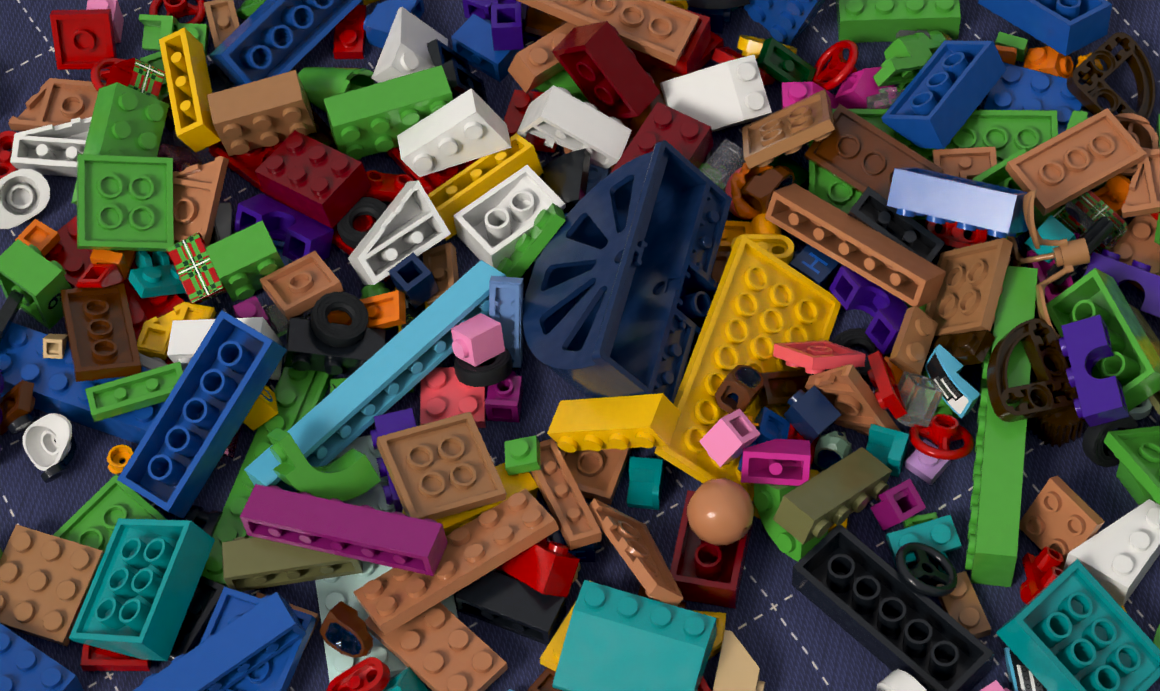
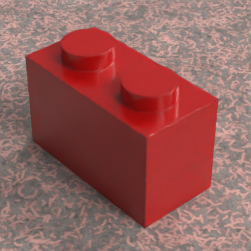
(544, 568)

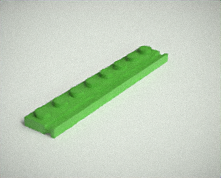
(295, 397)

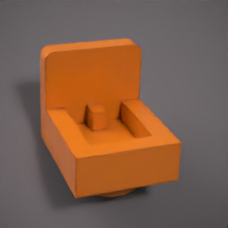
(1048, 61)
(1114, 192)

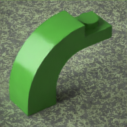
(341, 480)

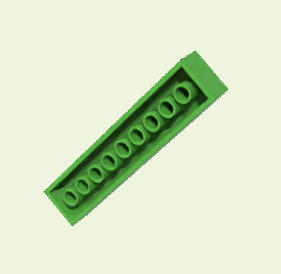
(1000, 448)

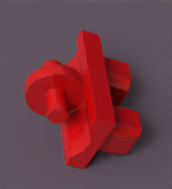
(1039, 572)

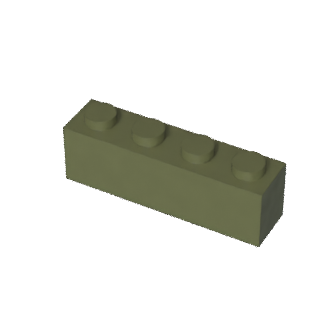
(832, 495)
(266, 563)

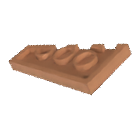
(639, 552)

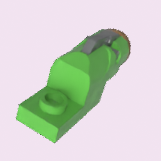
(908, 55)

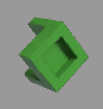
(156, 28)

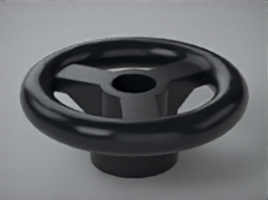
(924, 573)

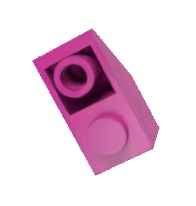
(857, 88)

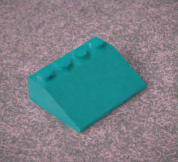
(143, 587)
(1081, 638)
(632, 644)

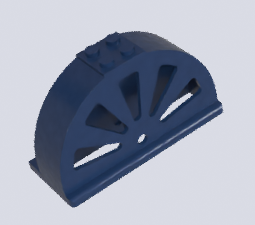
(629, 278)

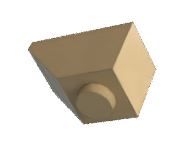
(736, 667)

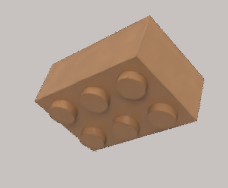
(261, 113)

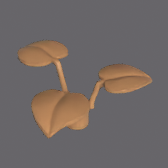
(1066, 254)

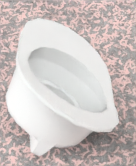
(22, 196)

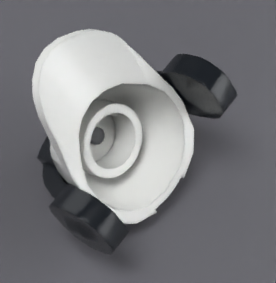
(47, 442)

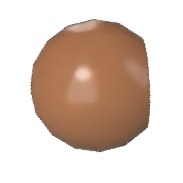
(720, 512)

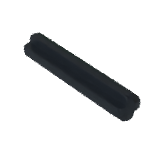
(1094, 237)

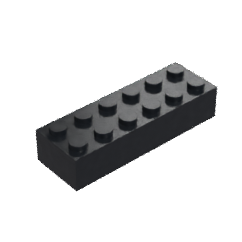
(889, 614)

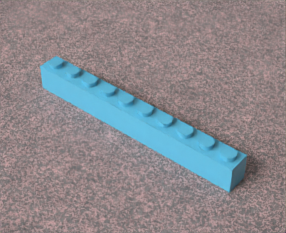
(383, 377)

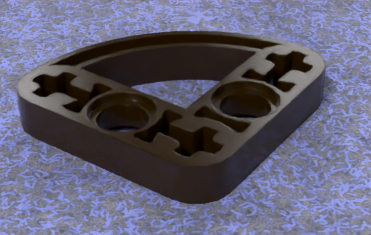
(1097, 87)
(1048, 381)

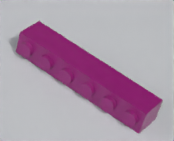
(344, 529)

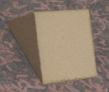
(54, 345)

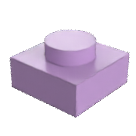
(925, 466)

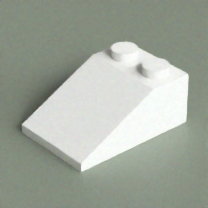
(406, 47)
(720, 94)
(503, 215)

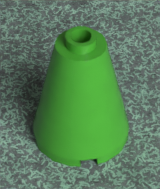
(332, 81)

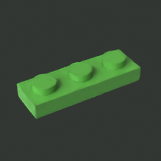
(531, 244)
(133, 391)

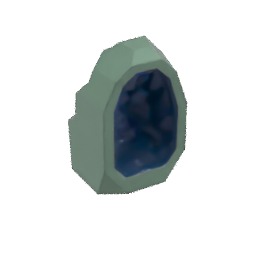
(831, 449)

